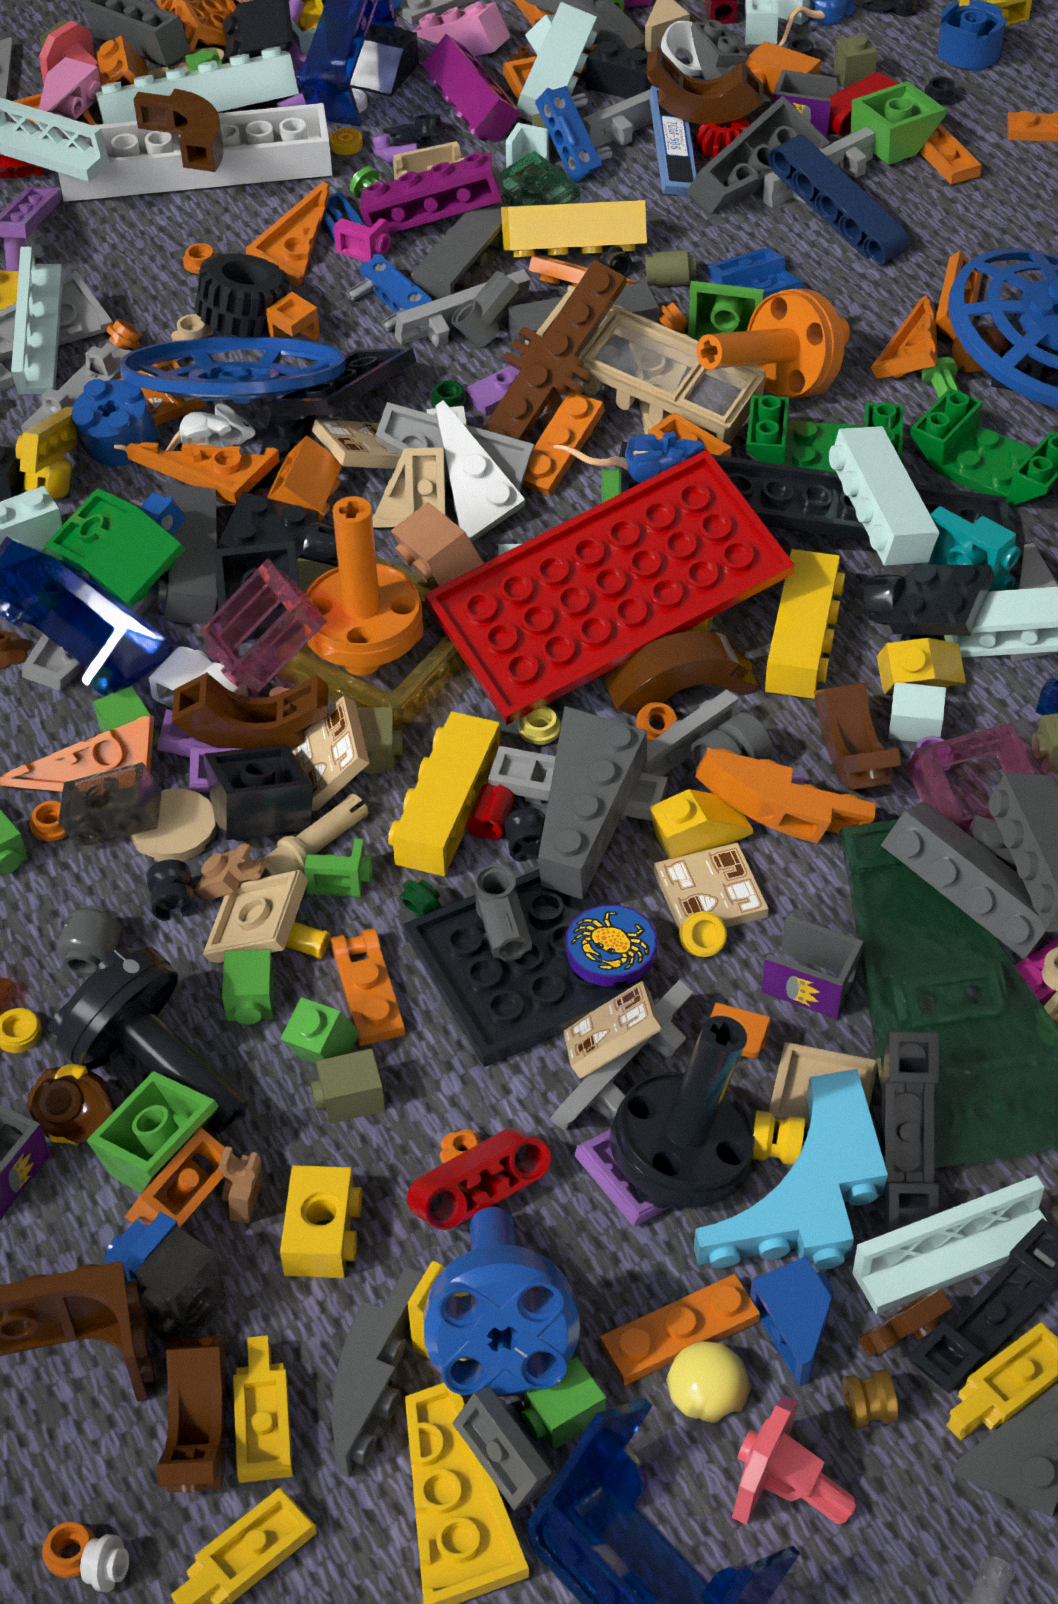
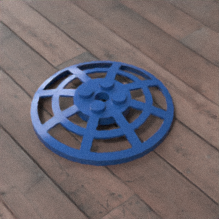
(1035, 312)
(232, 380)

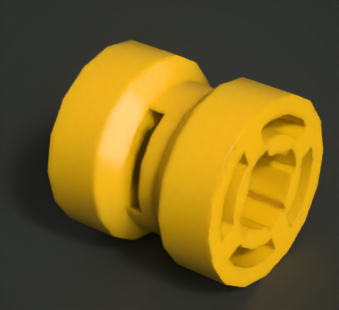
(788, 1140)

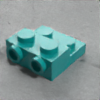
(975, 544)

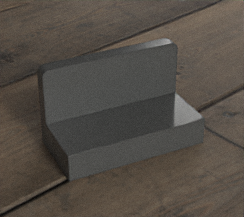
(504, 1448)

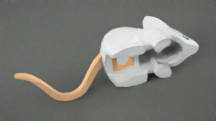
(216, 429)

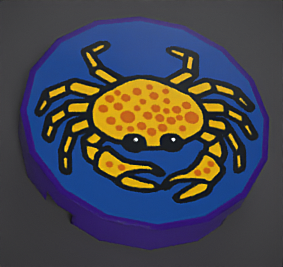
(611, 945)

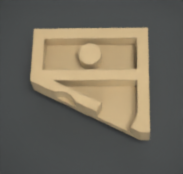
(415, 482)

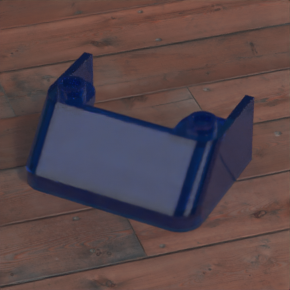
(335, 53)
(78, 617)
(609, 1550)

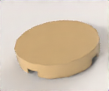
(183, 827)

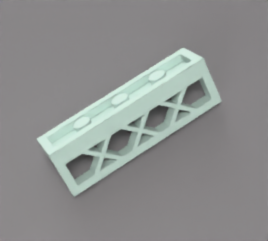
(48, 147)
(36, 325)
(952, 1245)

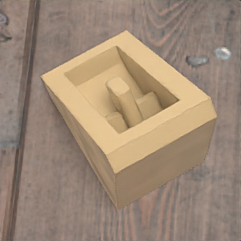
(662, 16)

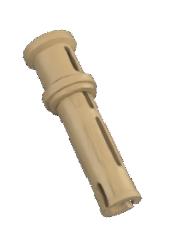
(292, 850)

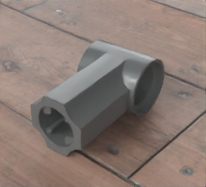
(480, 316)
(501, 912)

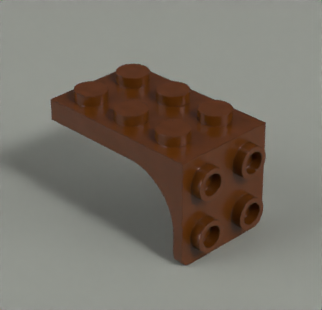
(76, 1306)

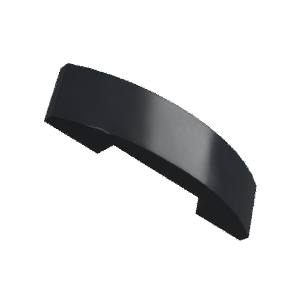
(908, 1127)
(994, 1312)

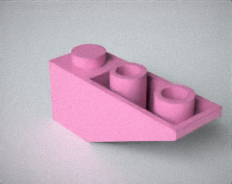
(476, 27)
(70, 88)

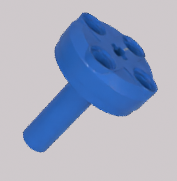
(500, 1318)

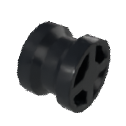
(524, 833)

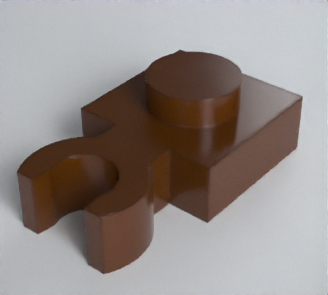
(915, 1318)

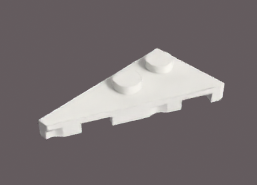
(479, 487)

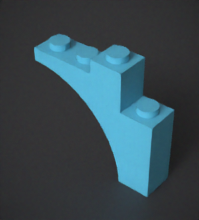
(808, 1208)

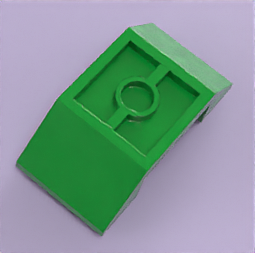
(808, 443)
(980, 457)
(115, 546)

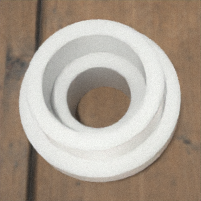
(104, 1562)

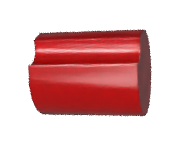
(490, 811)

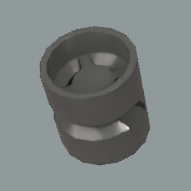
(739, 734)

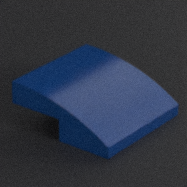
(756, 269)

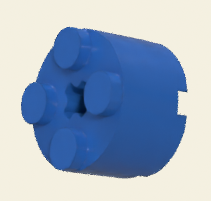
(971, 35)
(112, 415)

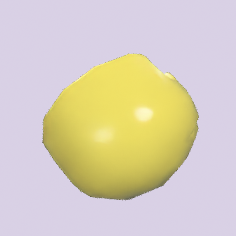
(708, 1381)

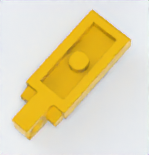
(1007, 1382)
(262, 1416)
(246, 1551)

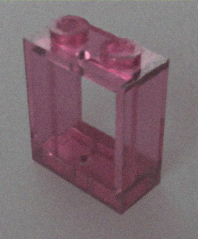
(246, 611)
(928, 763)

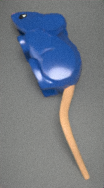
(826, 13)
(646, 455)

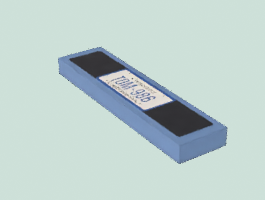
(673, 149)

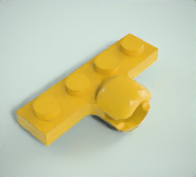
(43, 451)

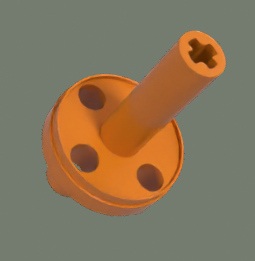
(789, 336)
(367, 605)

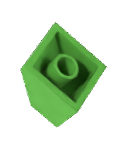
(899, 117)
(721, 308)
(150, 1129)

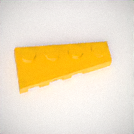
(460, 1516)

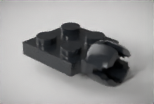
(271, 521)
(929, 599)

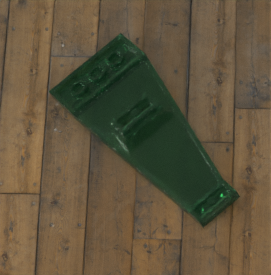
(994, 1055)

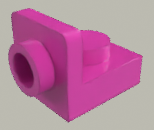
(361, 241)

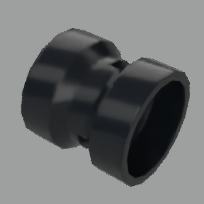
(170, 888)

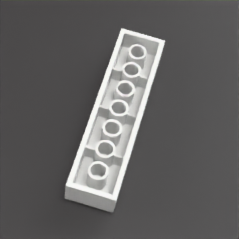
(256, 146)

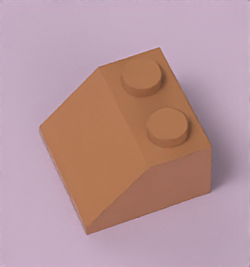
(435, 546)

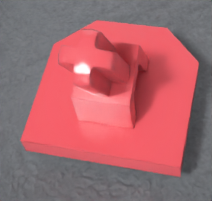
(67, 41)
(786, 1469)

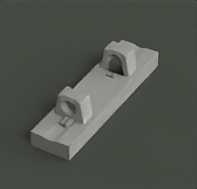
(619, 120)
(847, 153)
(436, 316)
(100, 364)
(531, 776)
(599, 1088)

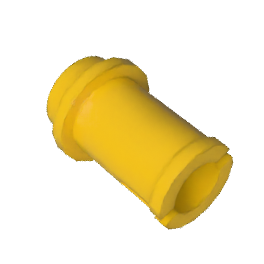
(308, 940)

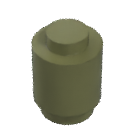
(670, 268)

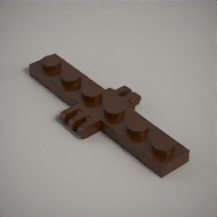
(552, 361)

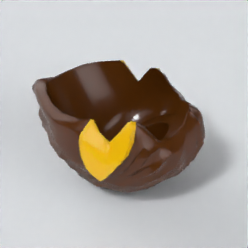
(70, 1103)

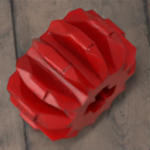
(715, 137)

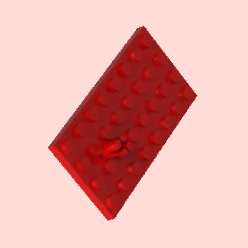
(607, 585)

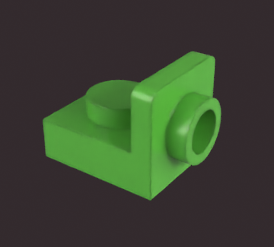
(339, 874)

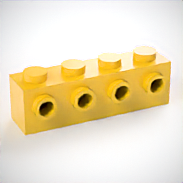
(573, 226)
(803, 624)
(445, 794)

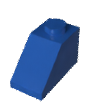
(794, 1312)

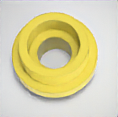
(540, 735)

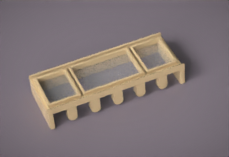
(664, 371)

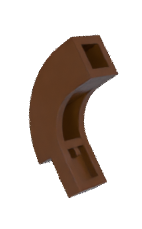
(704, 100)
(190, 118)
(676, 664)
(242, 722)
(851, 737)
(196, 1415)

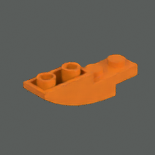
(767, 796)

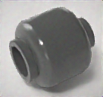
(88, 938)

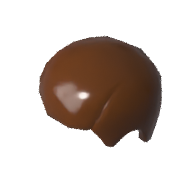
(991, 336)

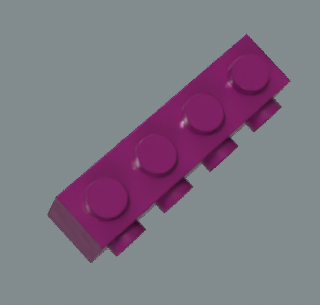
(471, 90)
(433, 193)

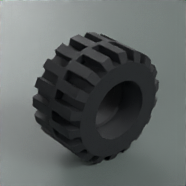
(237, 292)

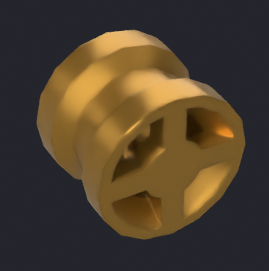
(870, 1398)

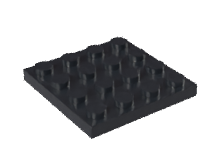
(514, 1001)

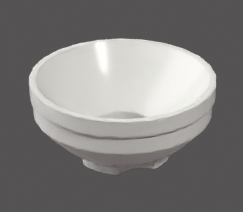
(679, 40)

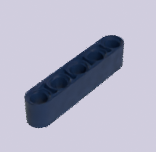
(838, 200)

